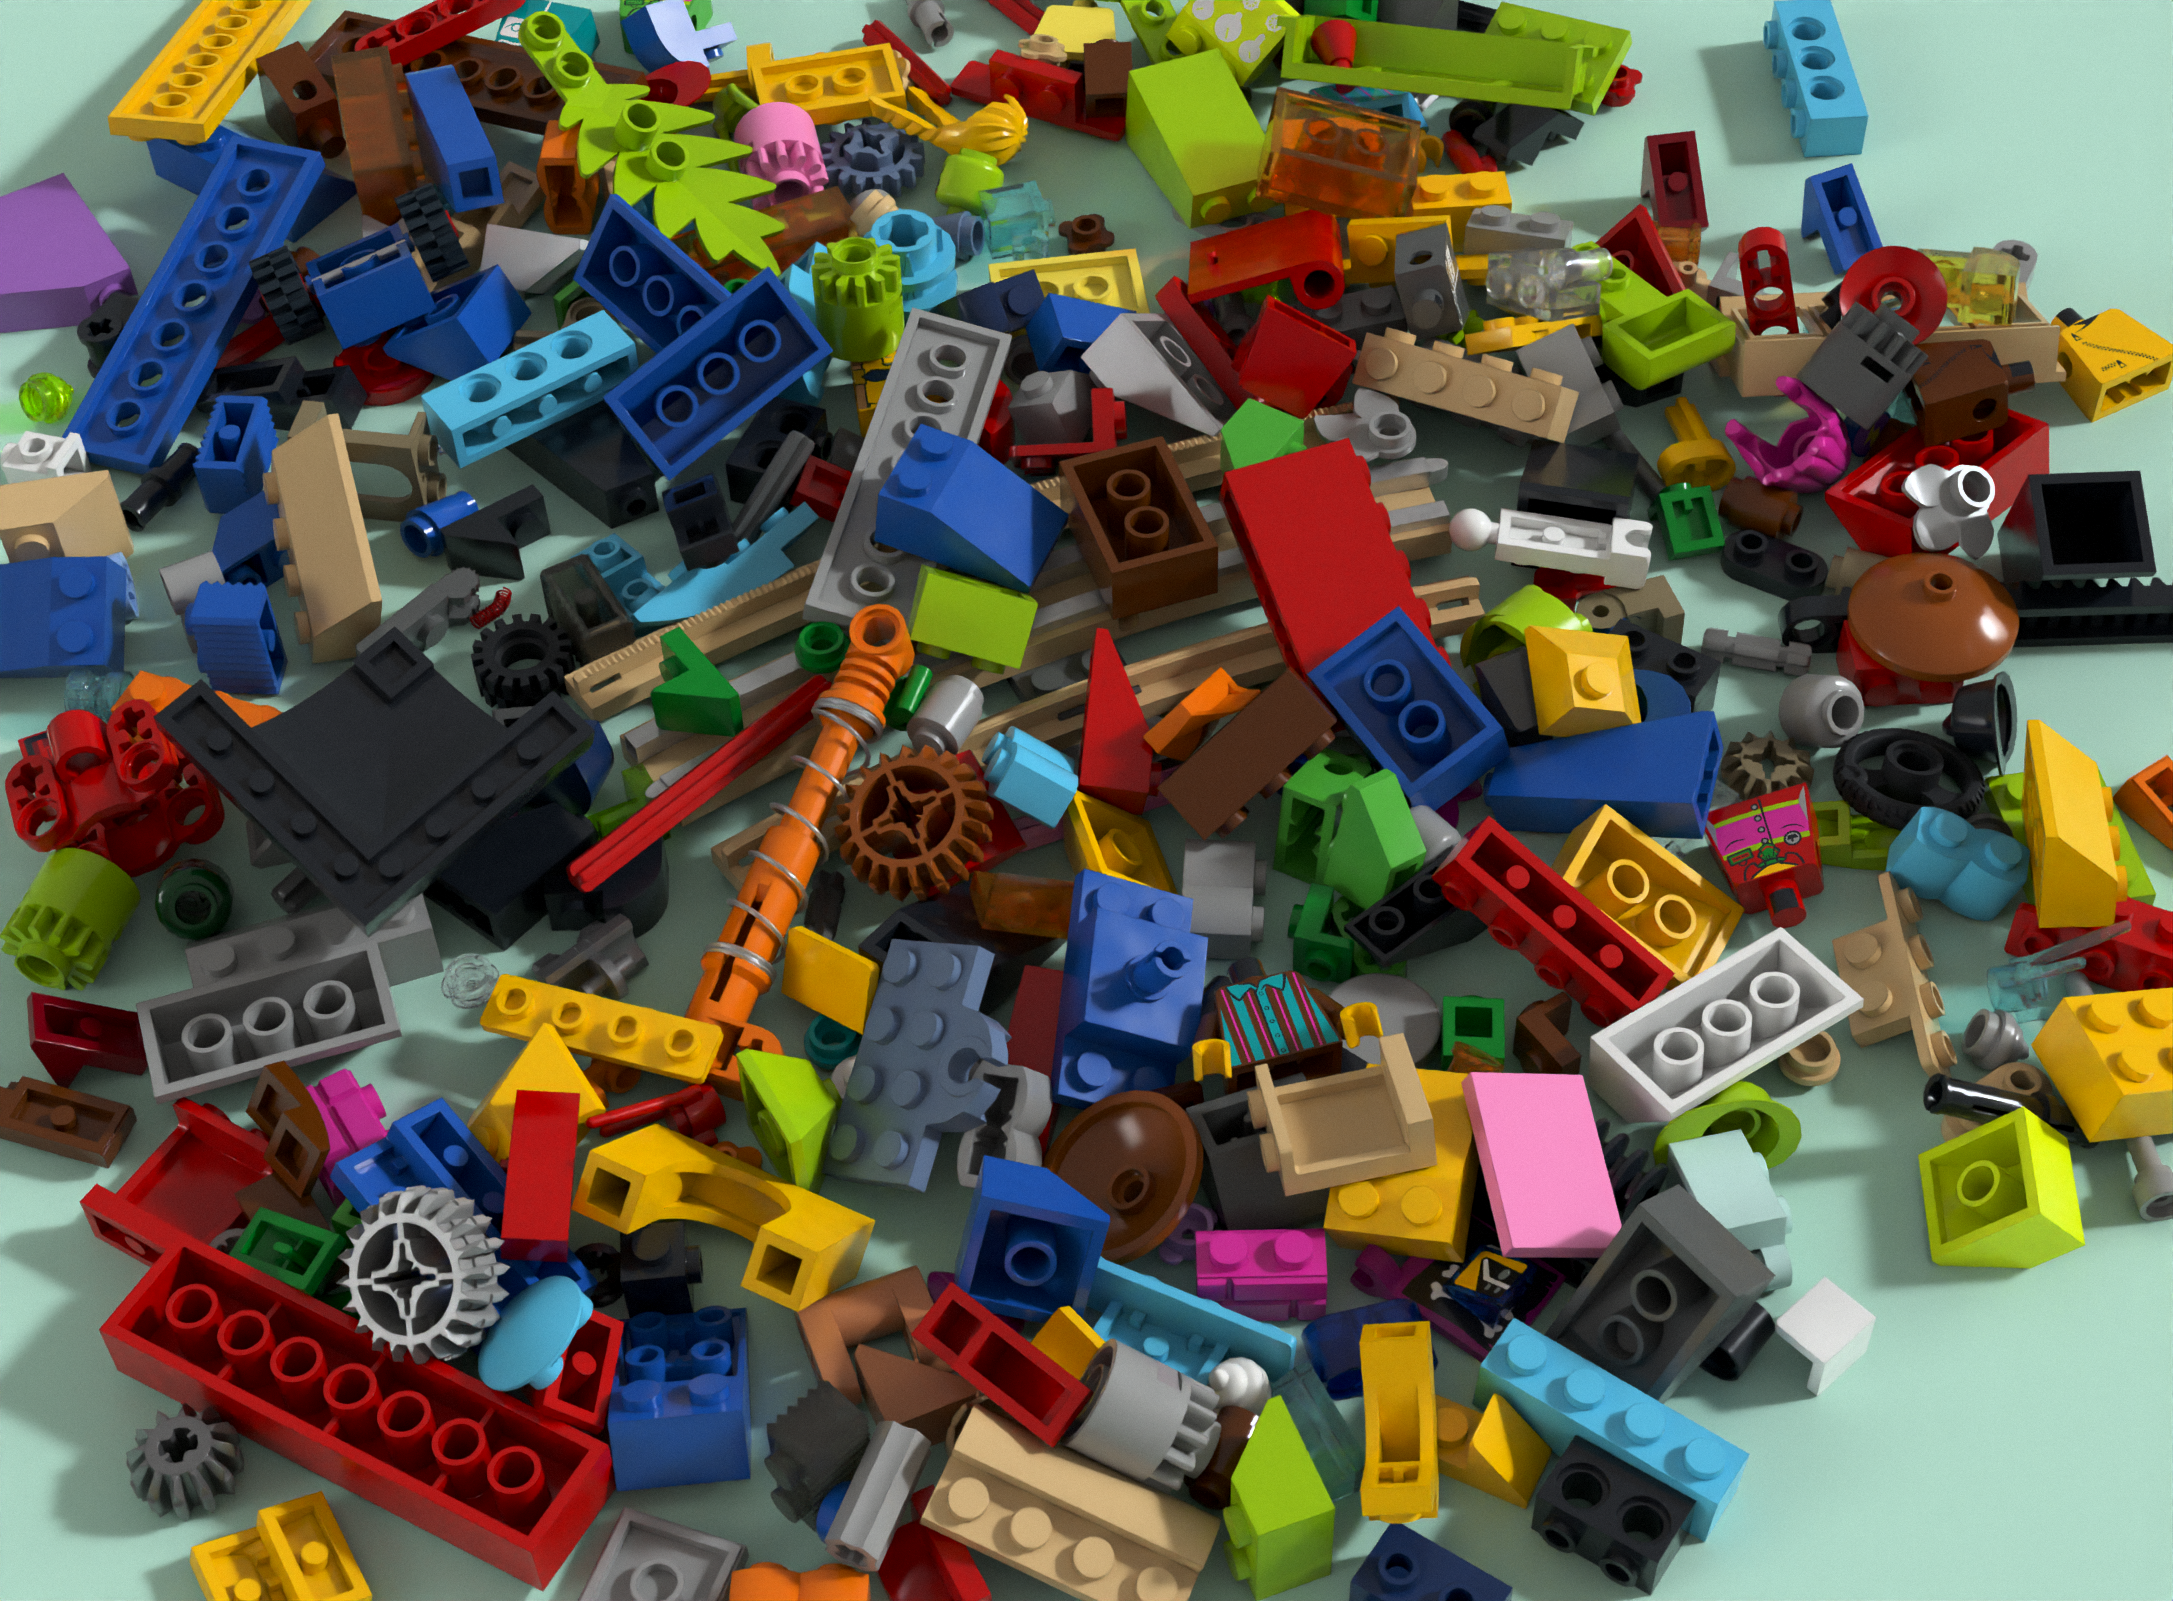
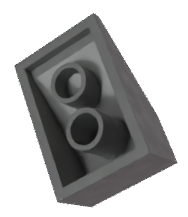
(1661, 1295)

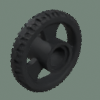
(1906, 777)

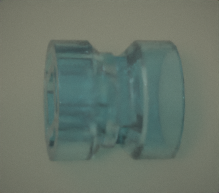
(95, 693)

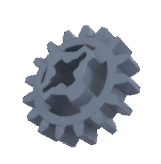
(873, 159)

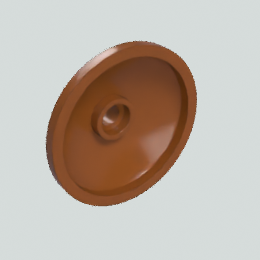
(1933, 617)
(1134, 1161)

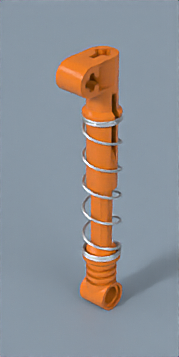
(742, 959)

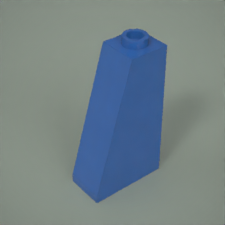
(1647, 771)

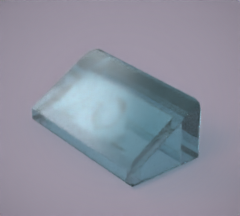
(1323, 1431)

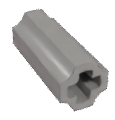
(878, 1496)

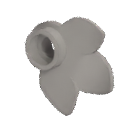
(1373, 427)
(1951, 508)

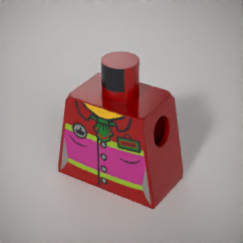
(1769, 852)

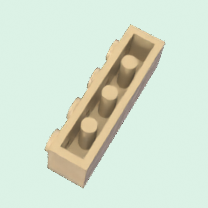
(1466, 387)

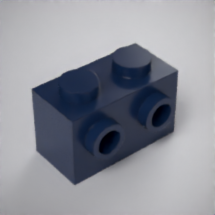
(1417, 1569)

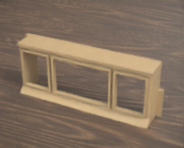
(1763, 358)

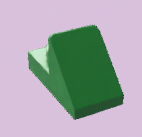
(694, 691)

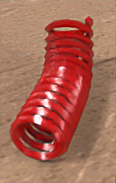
(499, 602)

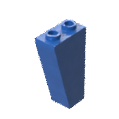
(453, 140)

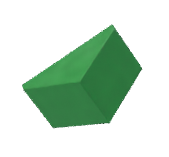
(291, 1251)

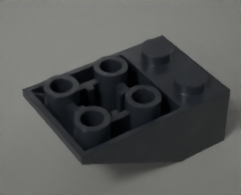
(955, 921)

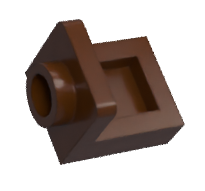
(1541, 1039)

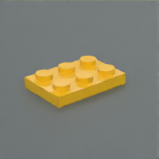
(832, 84)

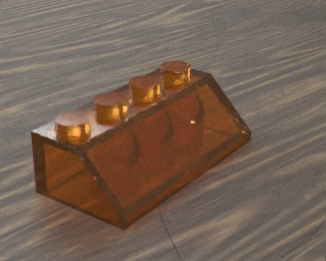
(378, 141)

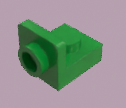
(1687, 521)

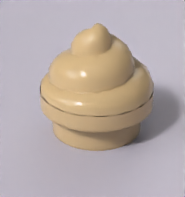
(870, 210)

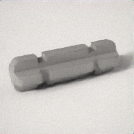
(1757, 651)

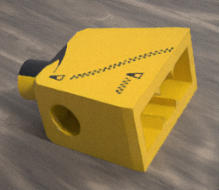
(2111, 361)

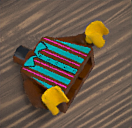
(1277, 1024)

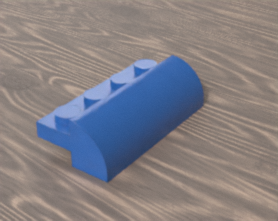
(437, 1152)

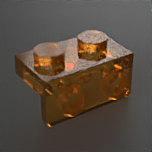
(1022, 903)

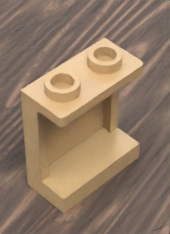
(1345, 1123)

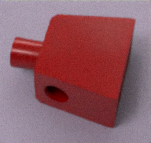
(1293, 359)

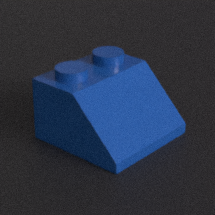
(467, 329)
(1029, 1242)

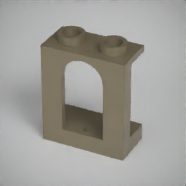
(411, 454)

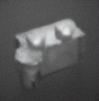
(1548, 282)

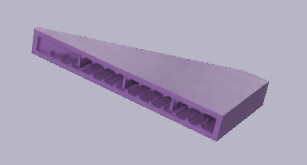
(54, 259)

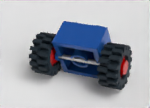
(367, 282)

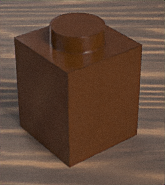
(1106, 77)

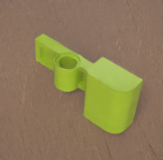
(1653, 334)

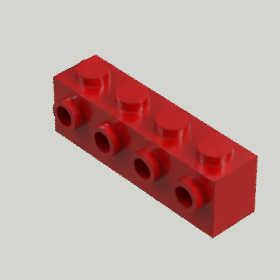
(1550, 924)

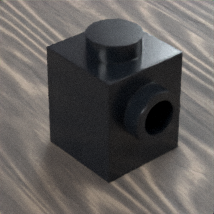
(659, 1269)

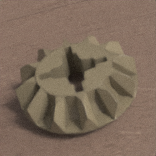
(1744, 771)

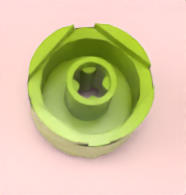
(1505, 625)

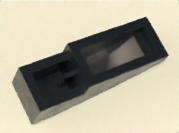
(285, 387)

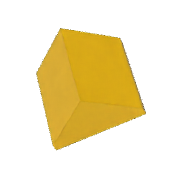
(1113, 843)

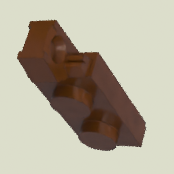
(64, 1121)

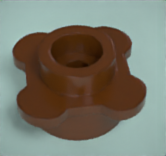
(1086, 234)

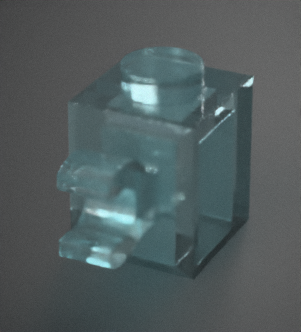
(1016, 220)

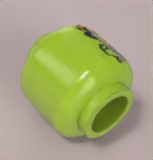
(963, 178)

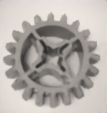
(439, 1237)

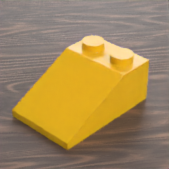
(1648, 893)
(1418, 1209)

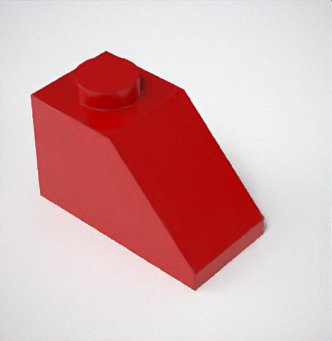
(587, 1375)

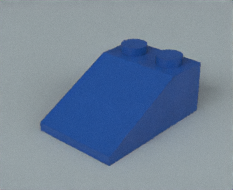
(967, 511)
(62, 617)
(1410, 711)

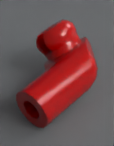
(1464, 155)

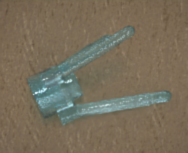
(2023, 981)

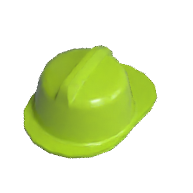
(1743, 1106)

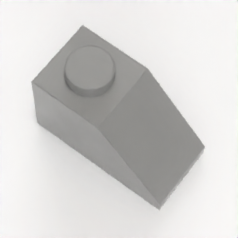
(1053, 407)

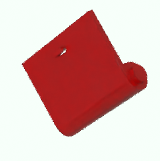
(1293, 246)

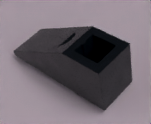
(1413, 921)

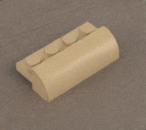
(1067, 1516)

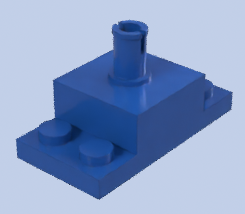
(1125, 990)

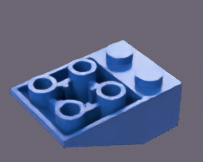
(681, 1400)

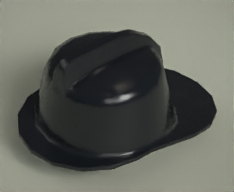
(1985, 720)

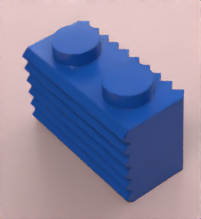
(235, 452)
(237, 638)

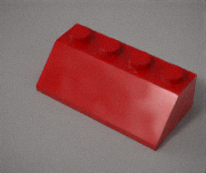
(1882, 516)

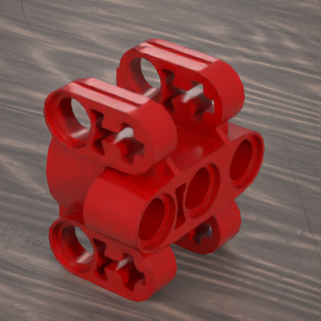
(112, 791)

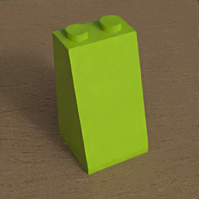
(1196, 137)

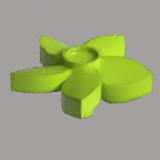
(1473, 325)

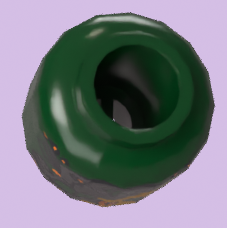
(199, 917)

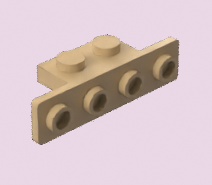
(1890, 973)

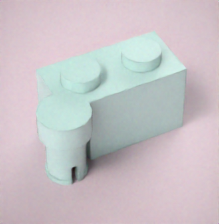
(1736, 1191)

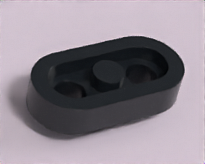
(1773, 565)

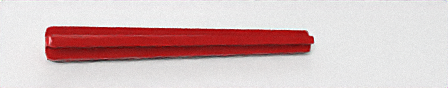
(695, 787)

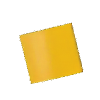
(287, 1557)

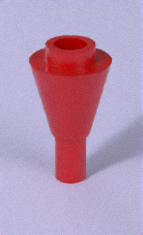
(1335, 46)

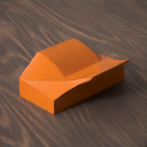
(1198, 715)

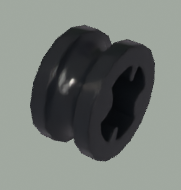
(606, 1259)

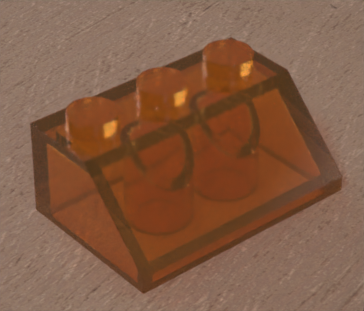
(1338, 157)

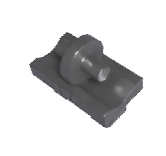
(598, 962)

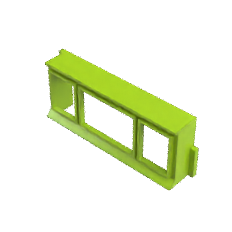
(1444, 62)

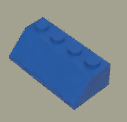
(192, 165)
(645, 277)
(717, 374)

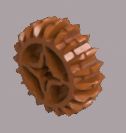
(871, 836)

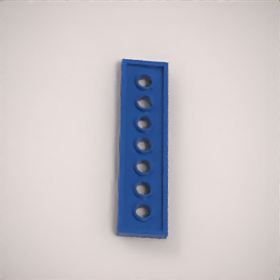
(205, 327)

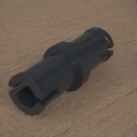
(160, 487)

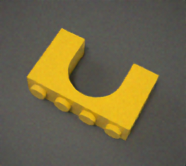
(799, 1238)

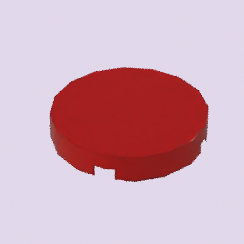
(381, 376)

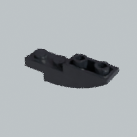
(701, 522)

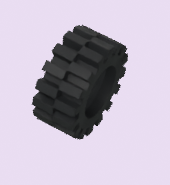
(516, 643)

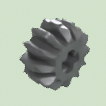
(185, 1461)

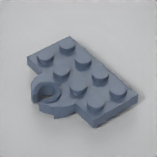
(917, 1065)

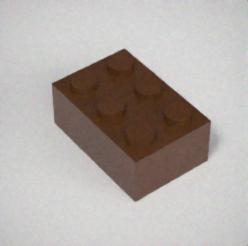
(1138, 527)
(1250, 756)

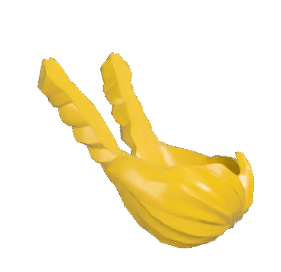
(993, 130)

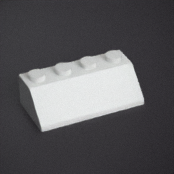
(1716, 1029)

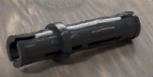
(1988, 1103)

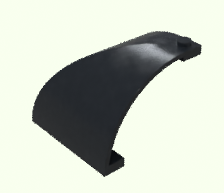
(377, 773)

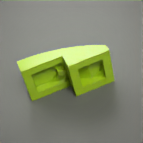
(1851, 839)

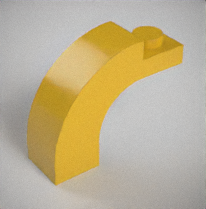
(1400, 1423)

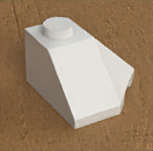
(531, 258)

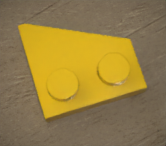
(1514, 333)

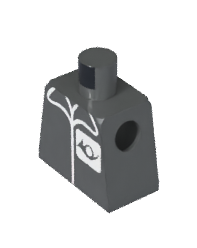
(1431, 290)

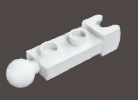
(1560, 543)

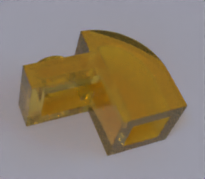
(1979, 283)

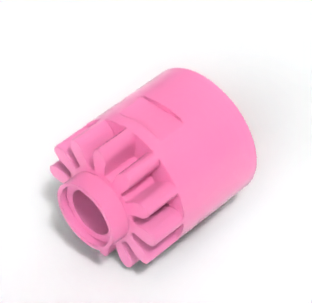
(782, 152)

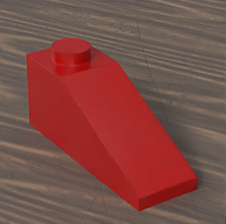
(1113, 754)

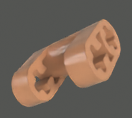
(862, 1315)

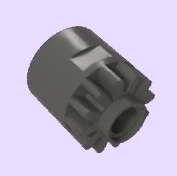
(1864, 363)

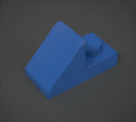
(1840, 213)

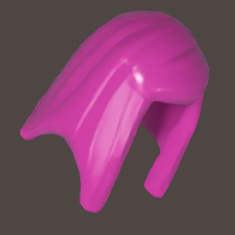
(1810, 451)

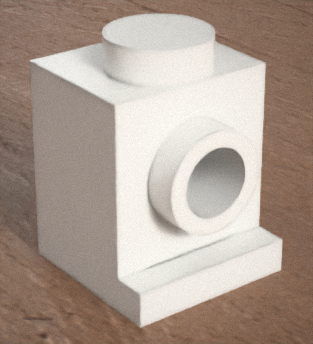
(43, 457)

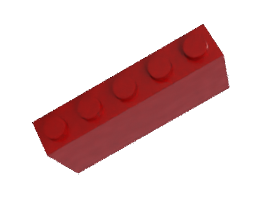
(1319, 552)

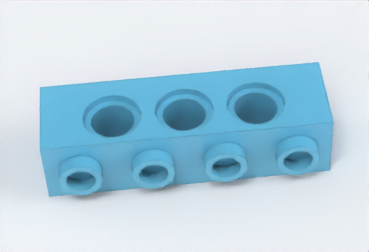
(1816, 78)
(529, 388)

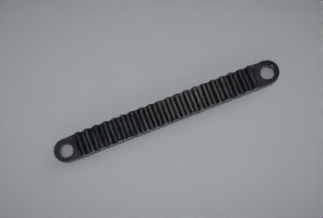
(2045, 615)

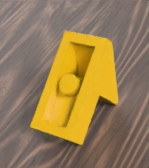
(1490, 1449)

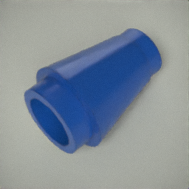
(422, 525)

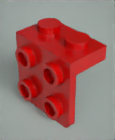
(1109, 426)

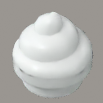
(1240, 1384)

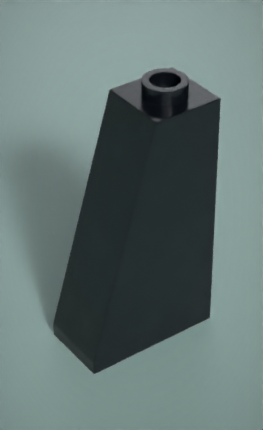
(593, 465)

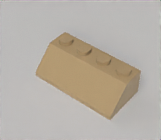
(324, 541)

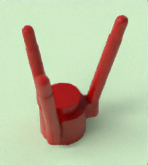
(688, 1112)

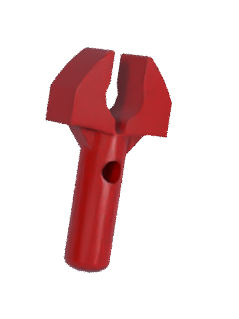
(1568, 585)

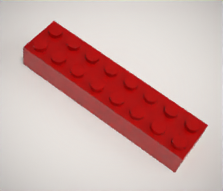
(390, 1431)

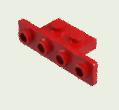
(1039, 87)
(2125, 963)

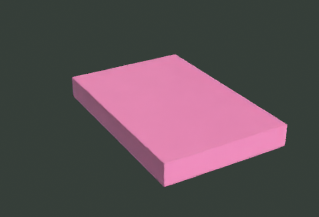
(1542, 1164)

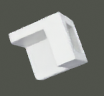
(1828, 1331)

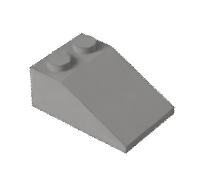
(1158, 370)

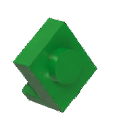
(1314, 950)

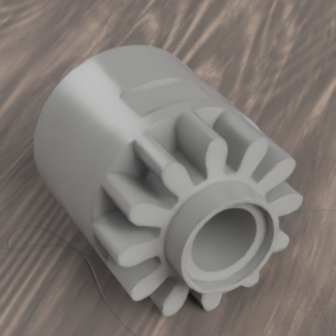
(1144, 1418)

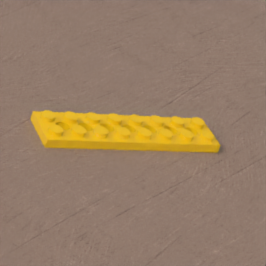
(203, 70)

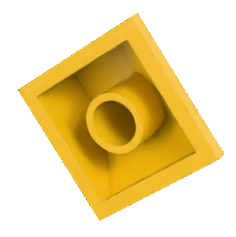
(1580, 681)
(540, 1066)

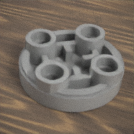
(1401, 1009)

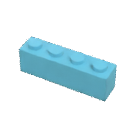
(1572, 1397)

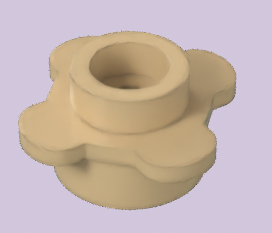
(1043, 49)

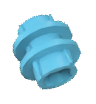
(925, 257)

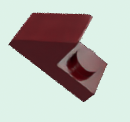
(1674, 180)
(78, 1033)

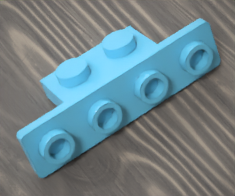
(1181, 1327)

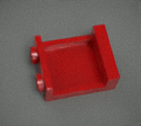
(182, 1185)

